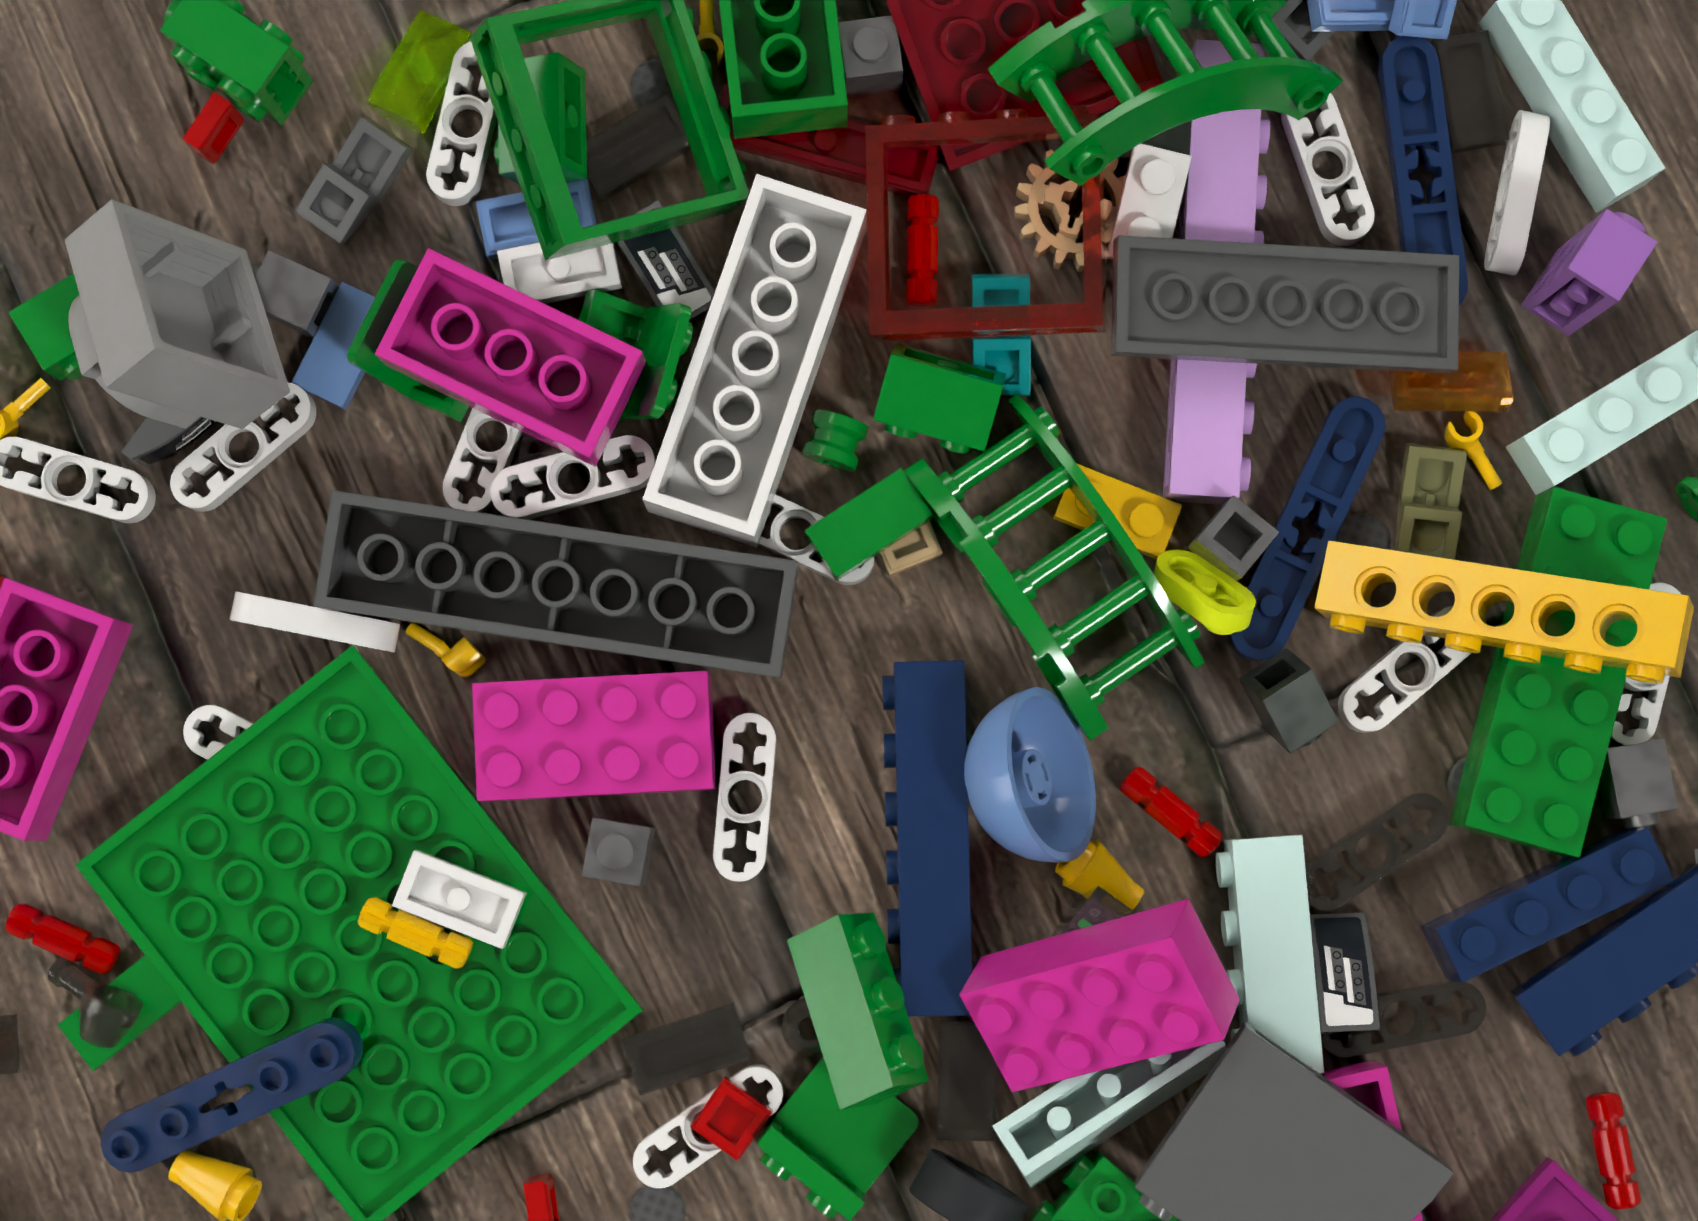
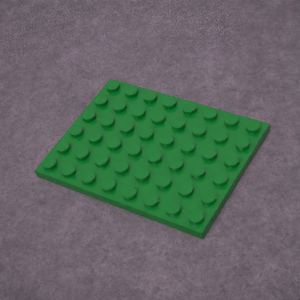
(251, 910)

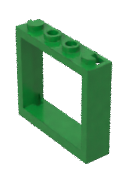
(530, 143)

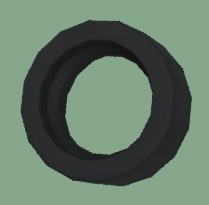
(963, 1192)

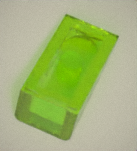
(418, 72)

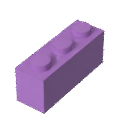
(1590, 272)

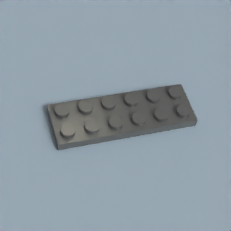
(1284, 305)

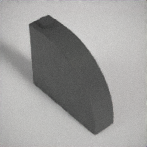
(1284, 1146)

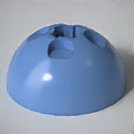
(1032, 778)

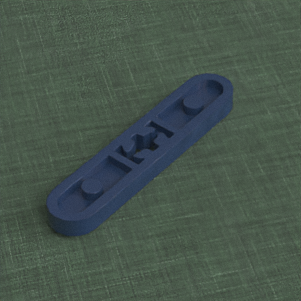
(1418, 120)
(1327, 477)
(277, 1072)

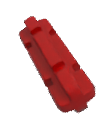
(922, 250)
(1171, 812)
(62, 938)
(1613, 1150)

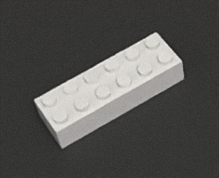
(756, 360)

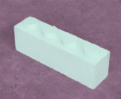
(1571, 87)
(1609, 416)
(1272, 941)
(1094, 1107)

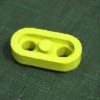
(1205, 591)

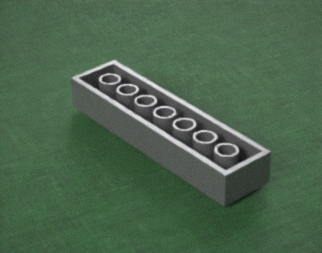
(556, 584)

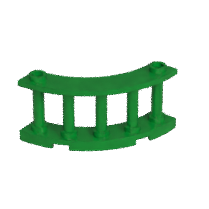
(1248, 82)
(1017, 588)

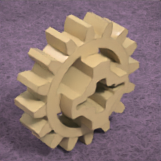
(1054, 202)

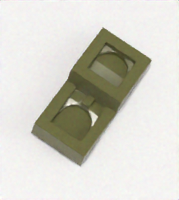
(1430, 500)

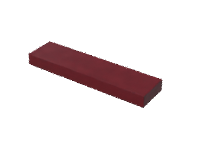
(842, 154)

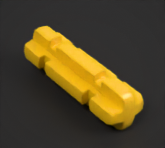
(415, 932)

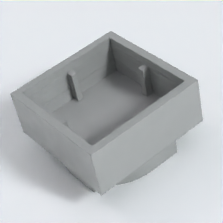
(171, 320)

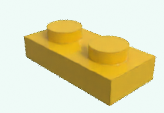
(1142, 514)

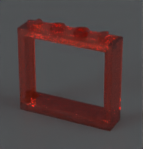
(976, 321)

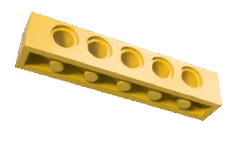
(1356, 570)

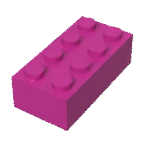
(511, 357)
(51, 687)
(594, 736)
(1101, 996)

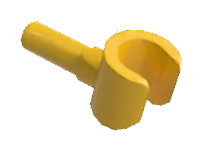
(707, 32)
(14, 410)
(1473, 447)
(461, 658)

